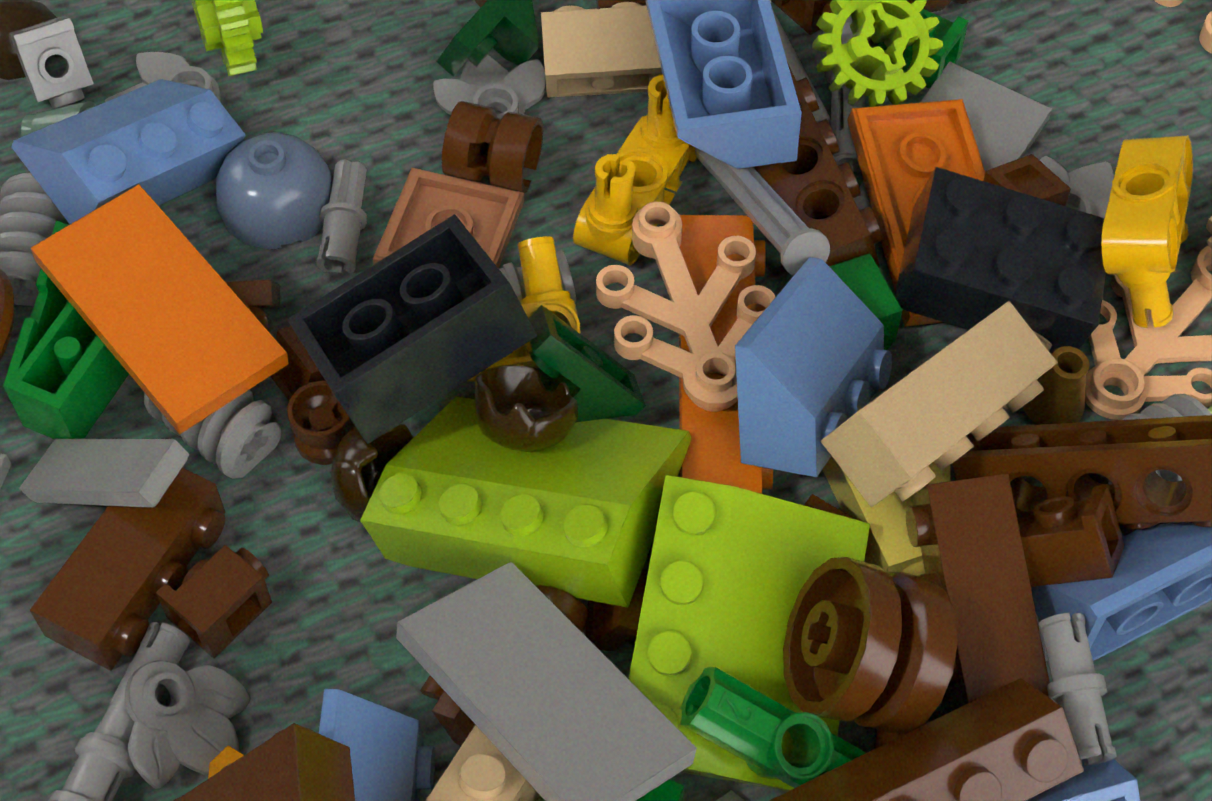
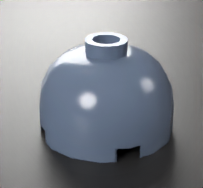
(273, 190)

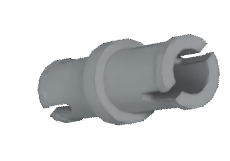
(1077, 686)

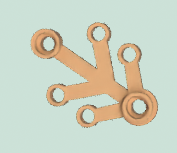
(687, 311)
(1151, 347)

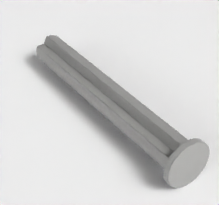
(769, 213)

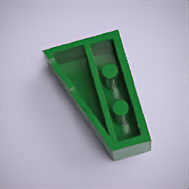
(60, 367)

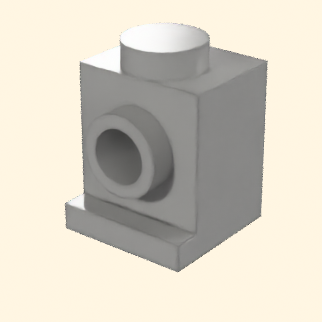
(39, 42)

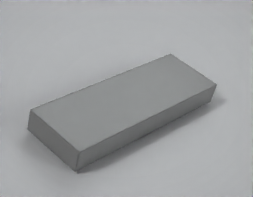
(105, 472)

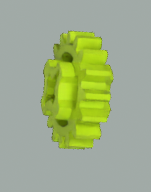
(231, 29)
(885, 69)

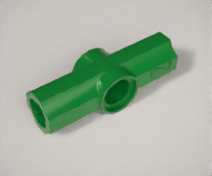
(754, 727)

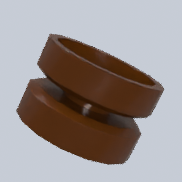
(870, 646)

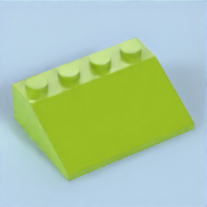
(561, 514)
(723, 598)

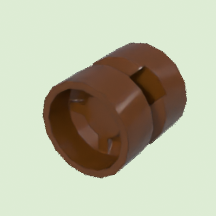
(513, 145)

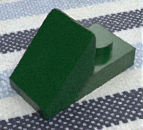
(497, 25)
(593, 377)

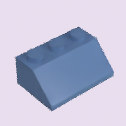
(727, 79)
(154, 136)
(806, 370)
(1156, 580)
(384, 747)

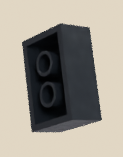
(990, 245)
(412, 327)

